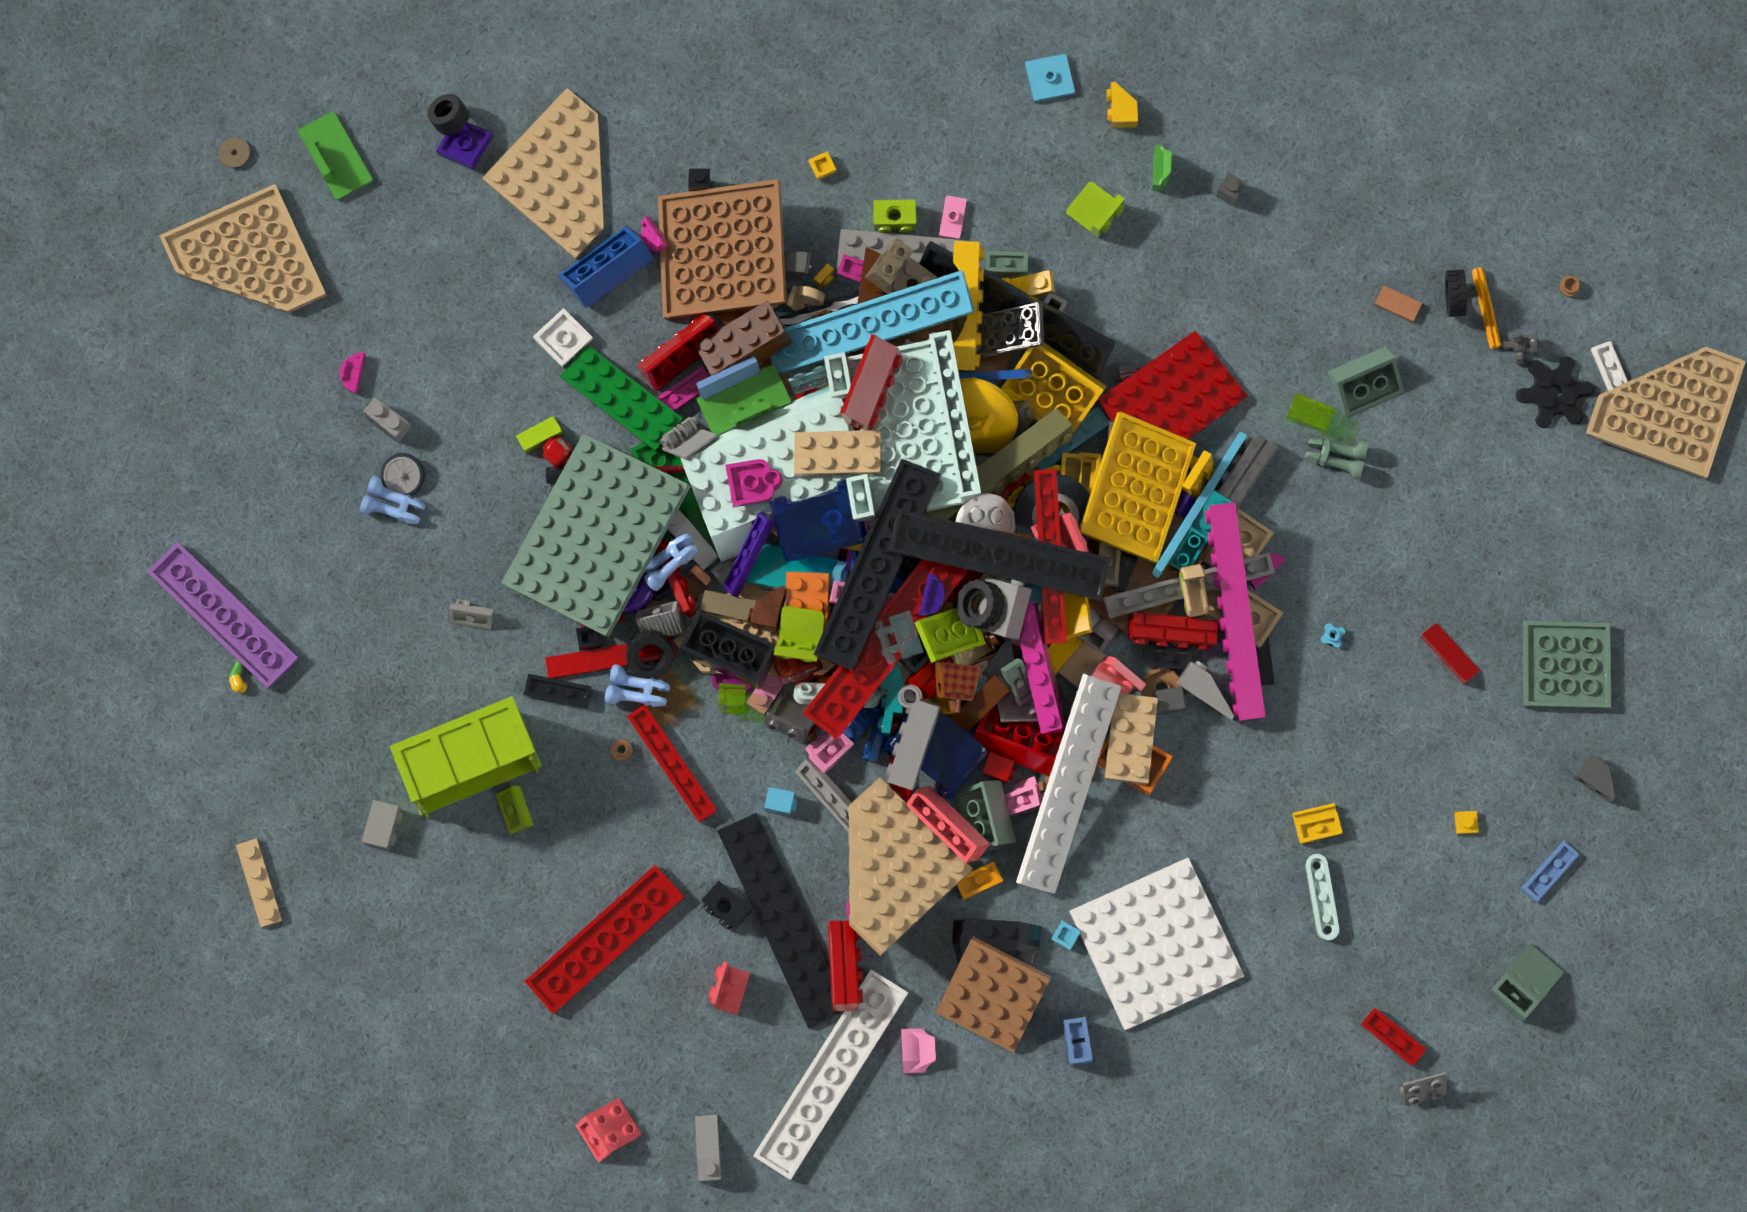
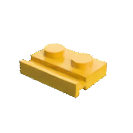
(1317, 823)

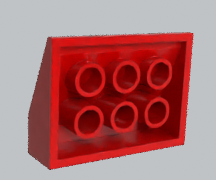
(1019, 742)

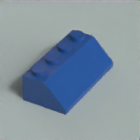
(606, 266)

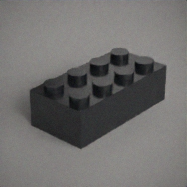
(728, 650)

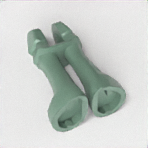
(1353, 467)

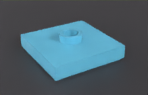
(1049, 78)

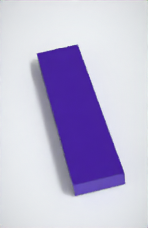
(748, 554)

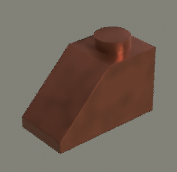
(768, 611)

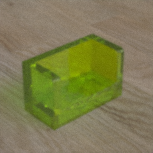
(1311, 412)
(732, 698)

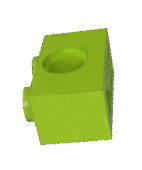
(904, 208)

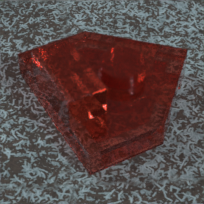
(796, 670)

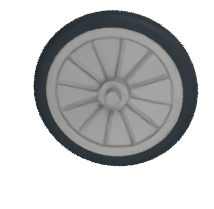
(402, 474)

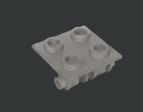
(686, 439)
(1011, 713)
(1423, 1089)

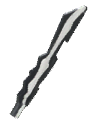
(830, 305)

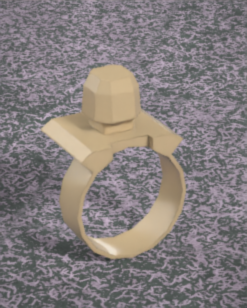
(804, 295)

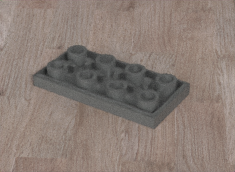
(1011, 330)

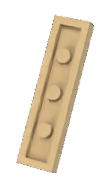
(259, 883)

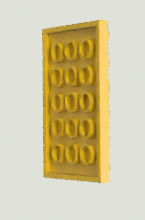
(1137, 487)

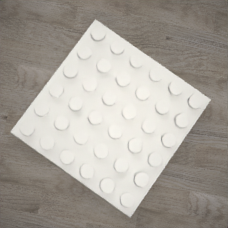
(1156, 944)

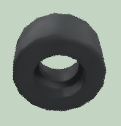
(448, 114)

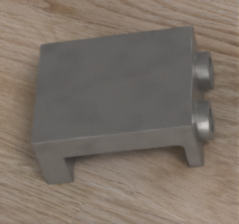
(788, 717)

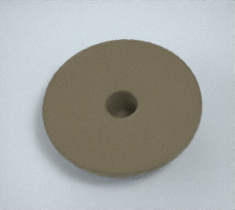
(232, 145)

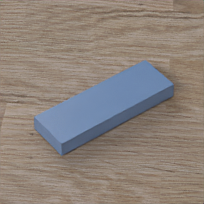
(728, 377)
(1550, 871)

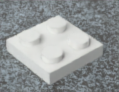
(563, 338)

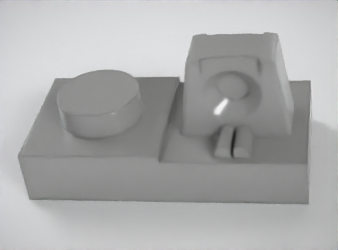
(468, 615)

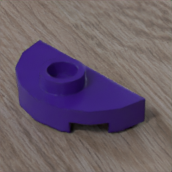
(933, 596)

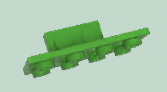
(335, 155)
(744, 401)

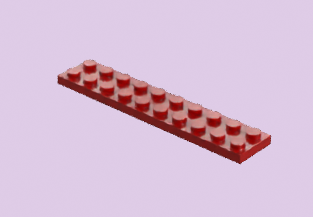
(849, 691)

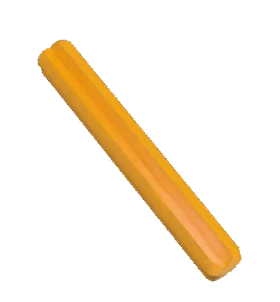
(1486, 308)

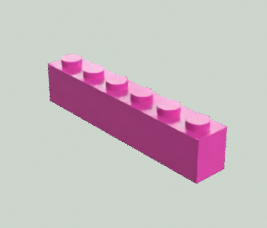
(1041, 673)

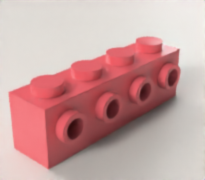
(947, 824)

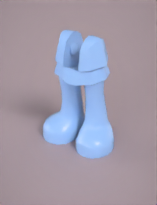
(377, 489)
(656, 578)
(620, 678)

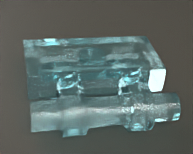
(807, 377)
(905, 635)

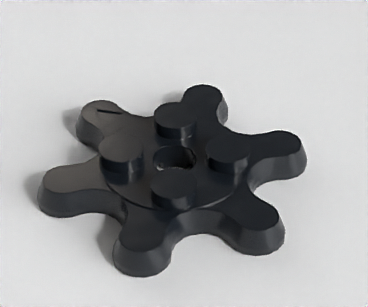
(1549, 405)

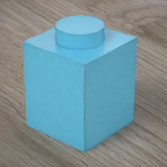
(780, 801)

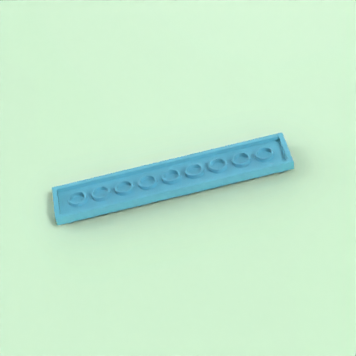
(883, 316)

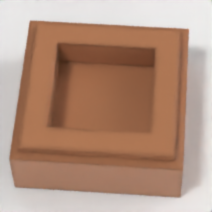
(701, 576)

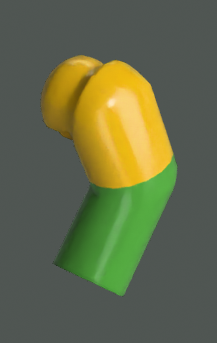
(235, 678)

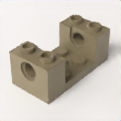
(897, 267)

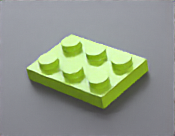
(947, 635)

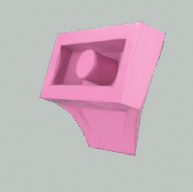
(827, 751)
(1024, 797)
(917, 1050)

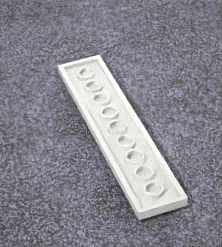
(1068, 784)
(830, 1076)

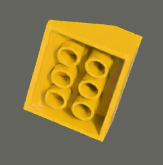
(1054, 385)

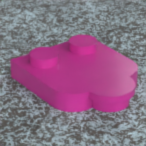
(752, 482)

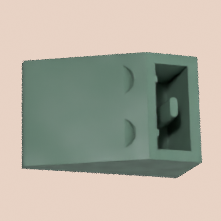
(1526, 982)

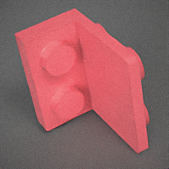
(1069, 533)
(1113, 671)
(729, 988)
(608, 1129)

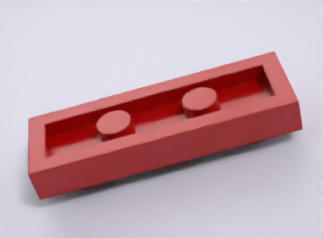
(1393, 1037)

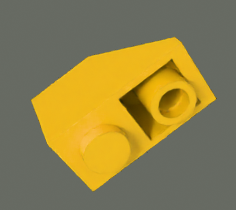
(1123, 108)

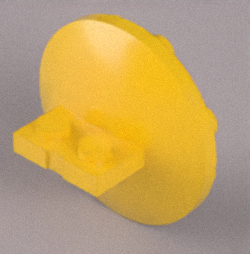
(989, 415)

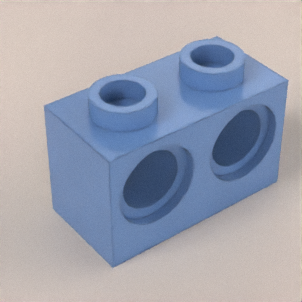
(1077, 1041)

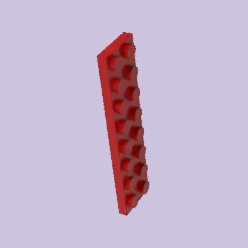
(604, 939)

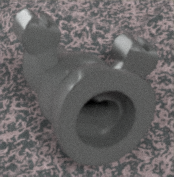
(1522, 344)

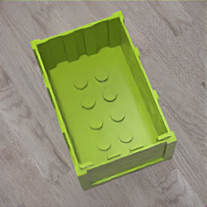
(465, 756)

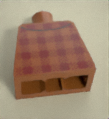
(956, 683)

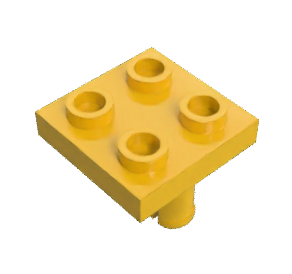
(1201, 471)

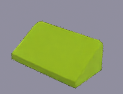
(539, 434)
(514, 809)

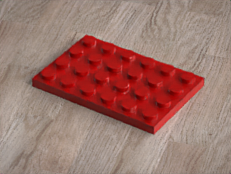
(1177, 390)

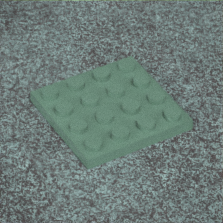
(1566, 665)

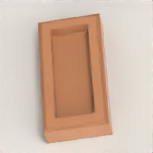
(1398, 304)

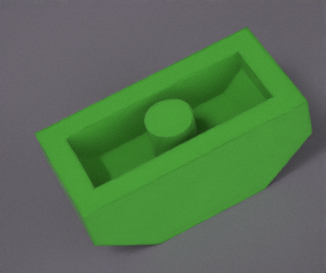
(1161, 167)

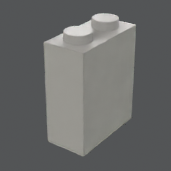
(1015, 605)

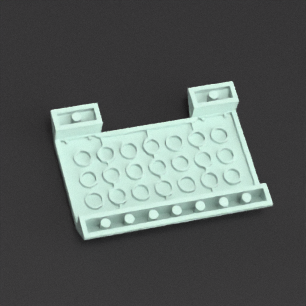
(919, 423)
(764, 438)

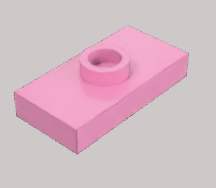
(952, 217)

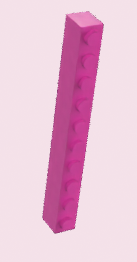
(1235, 611)

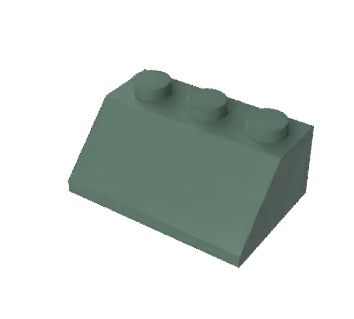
(1366, 381)
(987, 812)

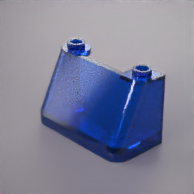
(816, 524)
(949, 757)

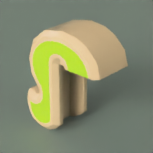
(1194, 590)

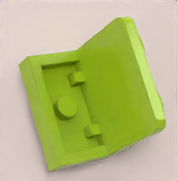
(1095, 209)
(799, 633)

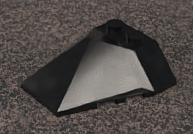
(1012, 937)

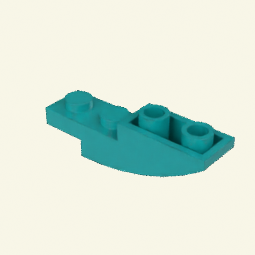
(1196, 537)
(891, 685)

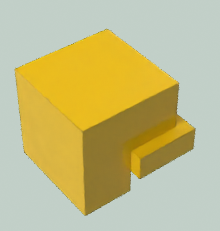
(1081, 467)

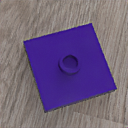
(465, 145)

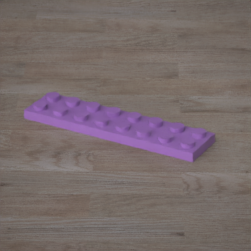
(223, 615)

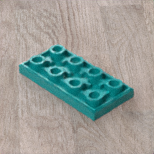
(771, 567)

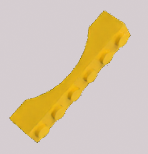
(968, 258)

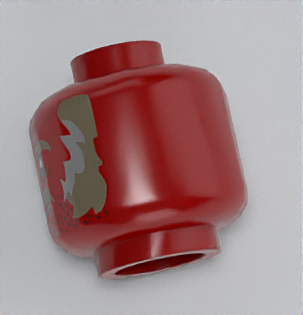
(557, 451)

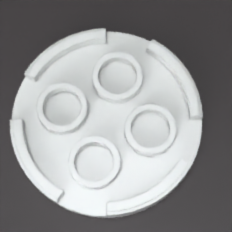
(988, 512)

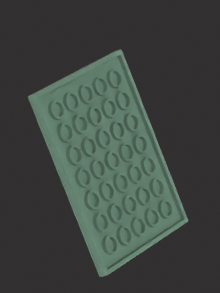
(595, 535)

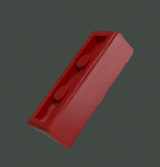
(1450, 653)

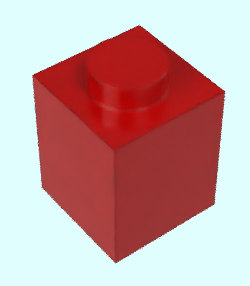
(999, 768)

